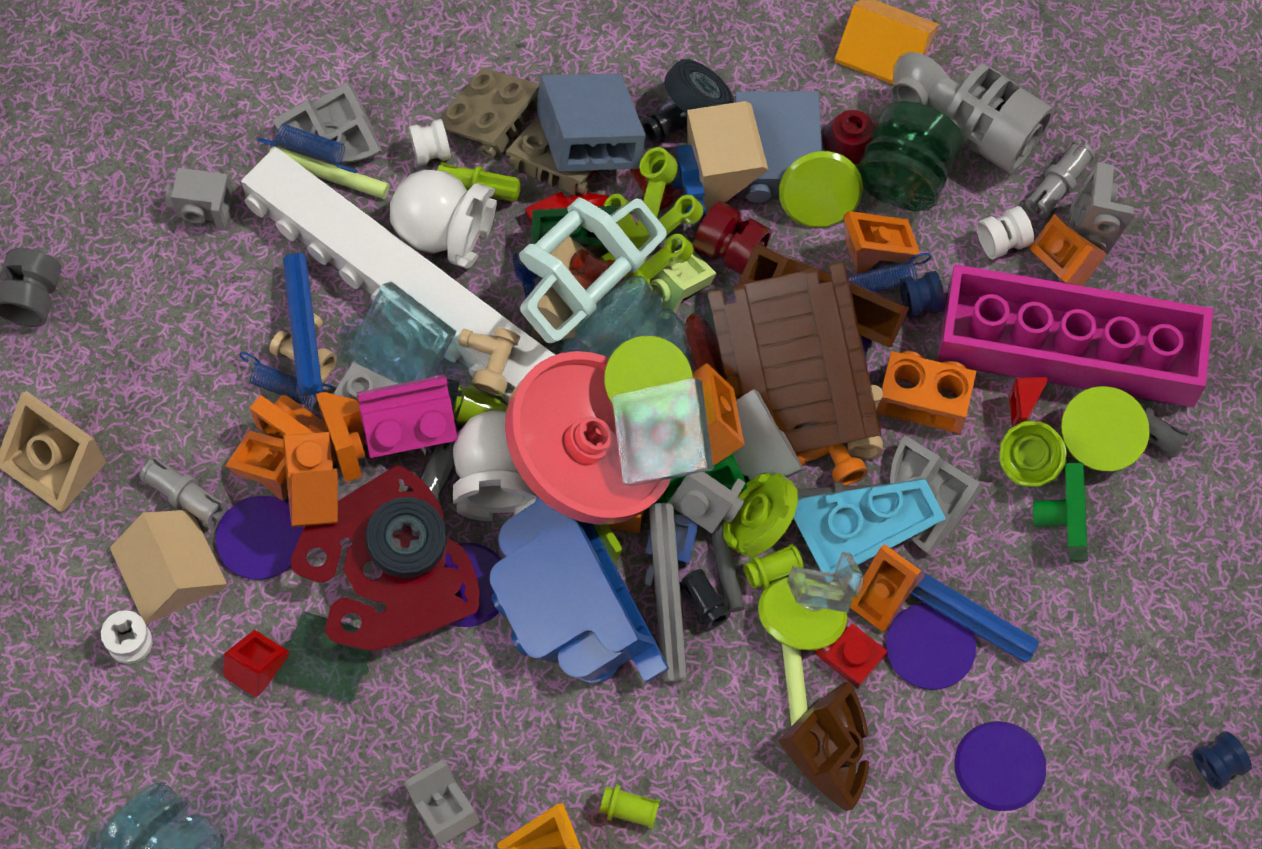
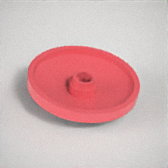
(567, 441)

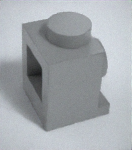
(200, 196)

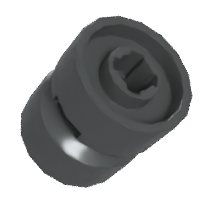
(26, 286)

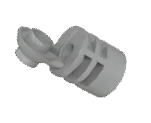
(990, 109)

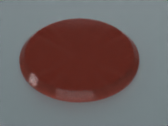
(703, 344)

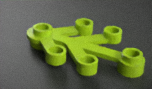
(660, 170)

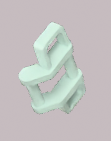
(555, 274)

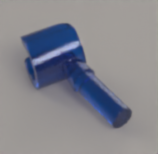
(525, 275)

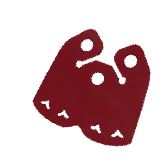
(411, 604)

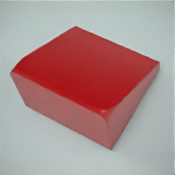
(1024, 397)
(253, 662)

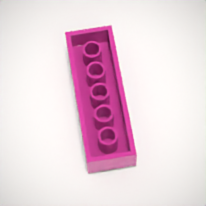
(1076, 335)

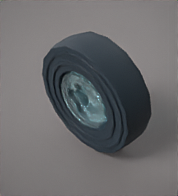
(696, 86)
(422, 553)

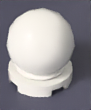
(437, 214)
(486, 470)

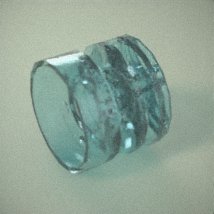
(628, 313)
(159, 822)

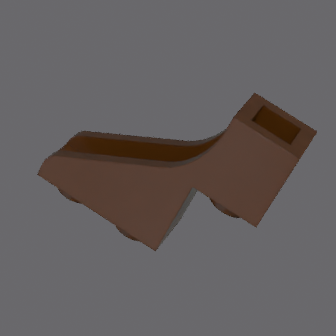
(876, 314)

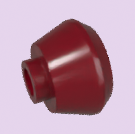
(849, 134)

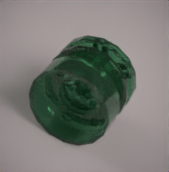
(910, 155)

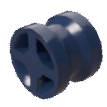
(922, 294)
(1222, 760)

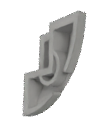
(338, 118)
(765, 445)
(950, 486)

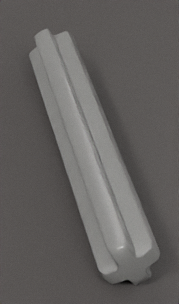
(667, 590)

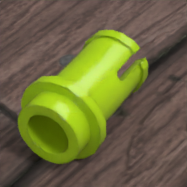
(772, 567)
(629, 806)

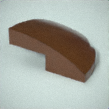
(828, 745)

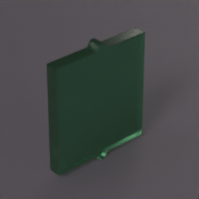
(321, 664)

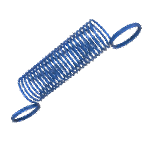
(272, 143)
(905, 272)
(280, 379)

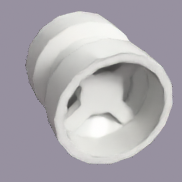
(1005, 232)

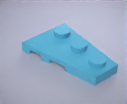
(865, 520)

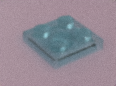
(400, 337)
(662, 432)

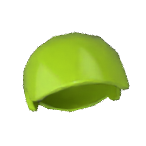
(1032, 454)

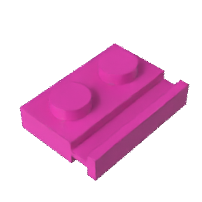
(407, 416)

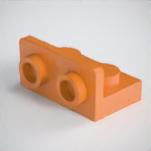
(285, 418)

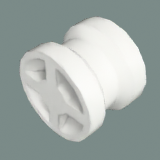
(429, 142)
(132, 645)

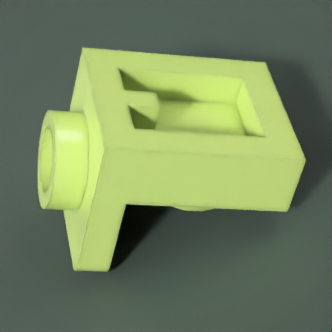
(681, 280)

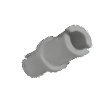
(1060, 179)
(183, 491)

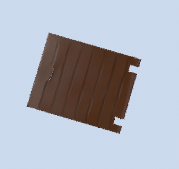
(801, 353)

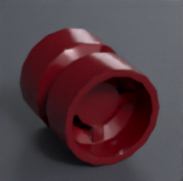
(729, 237)

